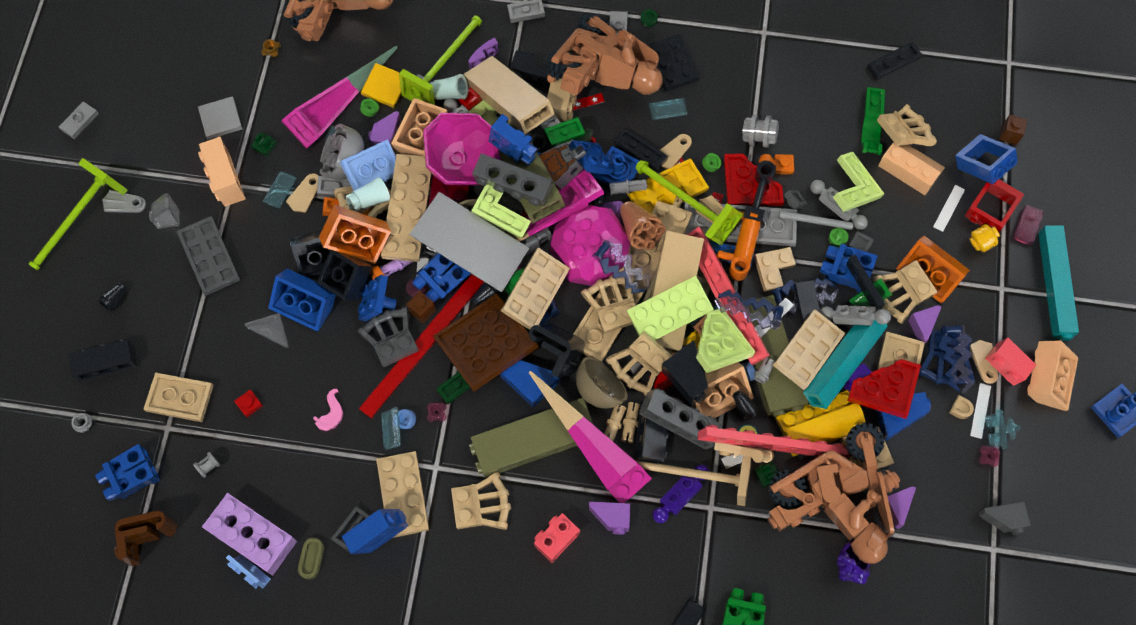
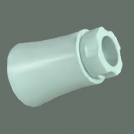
(450, 88)
(368, 195)

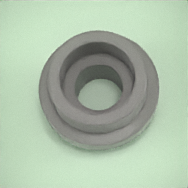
(78, 418)

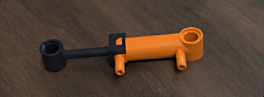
(750, 226)

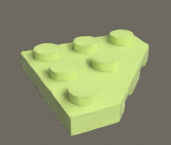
(721, 342)

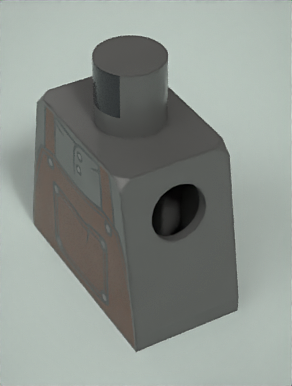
(563, 163)

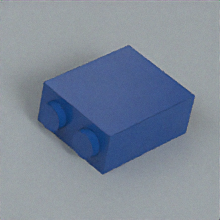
(375, 531)

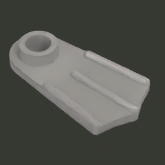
(118, 203)

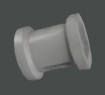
(206, 464)

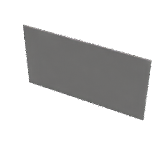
(469, 241)

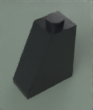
(687, 374)

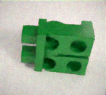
(743, 612)

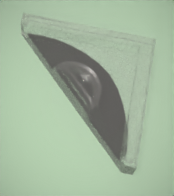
(270, 328)

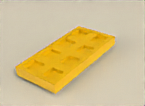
(683, 175)

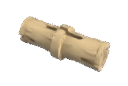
(614, 423)
(630, 423)

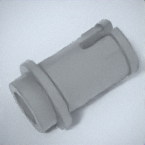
(764, 370)

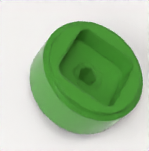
(369, 107)
(711, 162)
(837, 237)

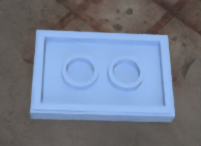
(370, 164)

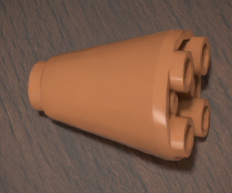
(641, 226)

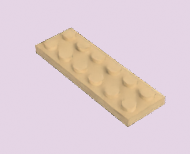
(406, 206)

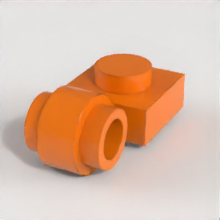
(783, 163)

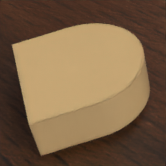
(961, 408)

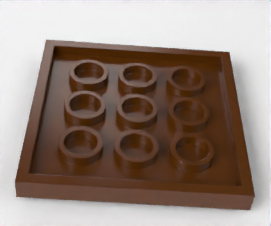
(484, 342)

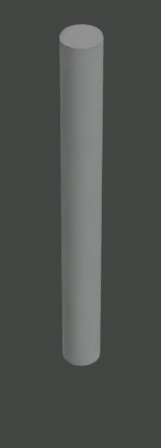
(815, 220)

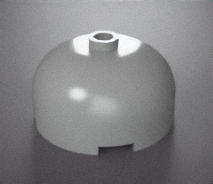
(347, 142)

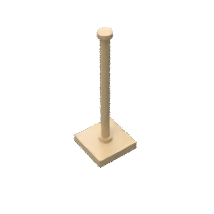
(740, 480)

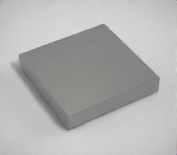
(220, 117)

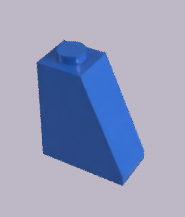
(521, 381)
(892, 425)

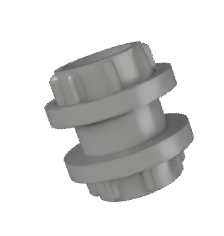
(760, 130)

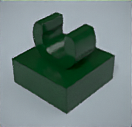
(264, 144)
(765, 473)

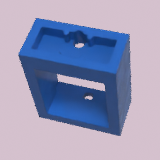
(975, 149)

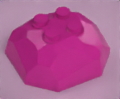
(454, 146)
(581, 236)

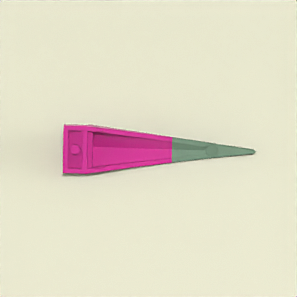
(317, 114)

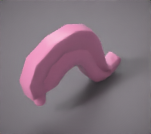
(335, 415)

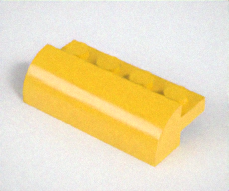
(821, 423)

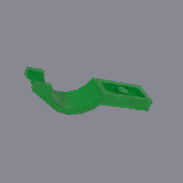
(871, 128)

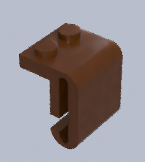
(139, 530)

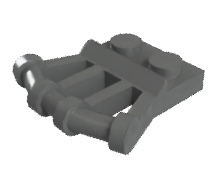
(395, 346)

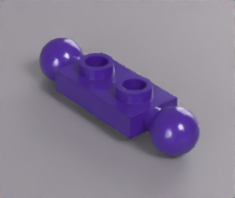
(678, 496)

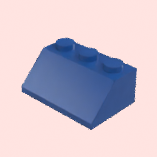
(301, 299)

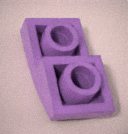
(482, 53)

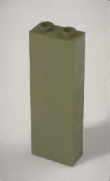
(554, 200)
(779, 392)
(523, 441)

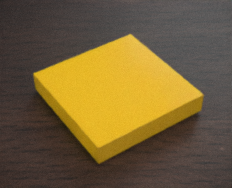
(383, 85)

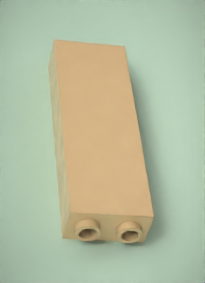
(509, 94)
(676, 264)

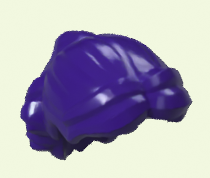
(851, 567)

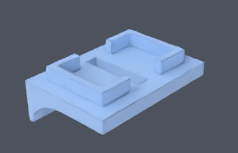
(254, 575)

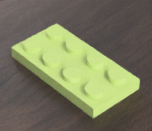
(670, 309)

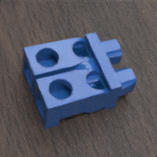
(512, 141)
(839, 272)
(436, 279)
(127, 473)

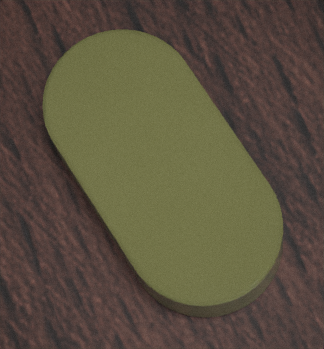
(311, 558)

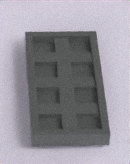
(208, 255)

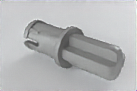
(628, 186)

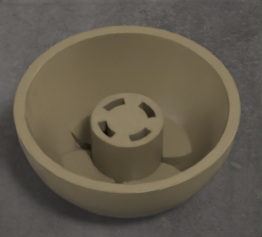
(599, 384)

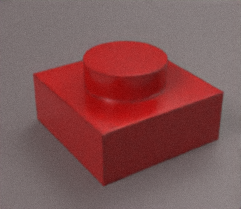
(471, 100)
(248, 403)

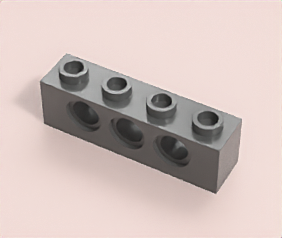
(487, 165)
(653, 410)

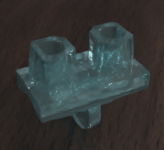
(1000, 438)

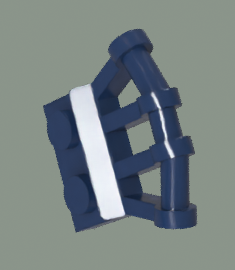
(933, 350)

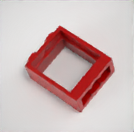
(1002, 191)

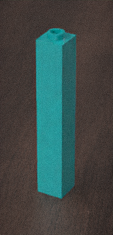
(1058, 283)
(842, 364)

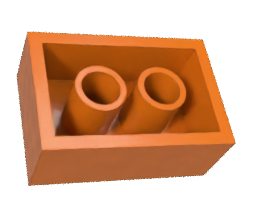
(354, 234)

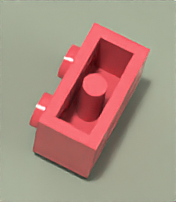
(1010, 361)
(556, 537)

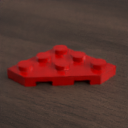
(742, 184)
(887, 388)

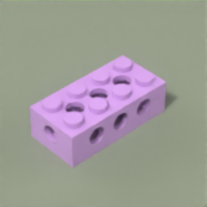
(248, 520)

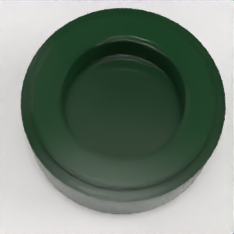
(649, 18)

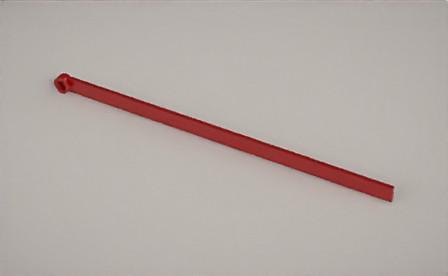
(424, 343)

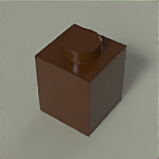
(1013, 129)
(421, 307)

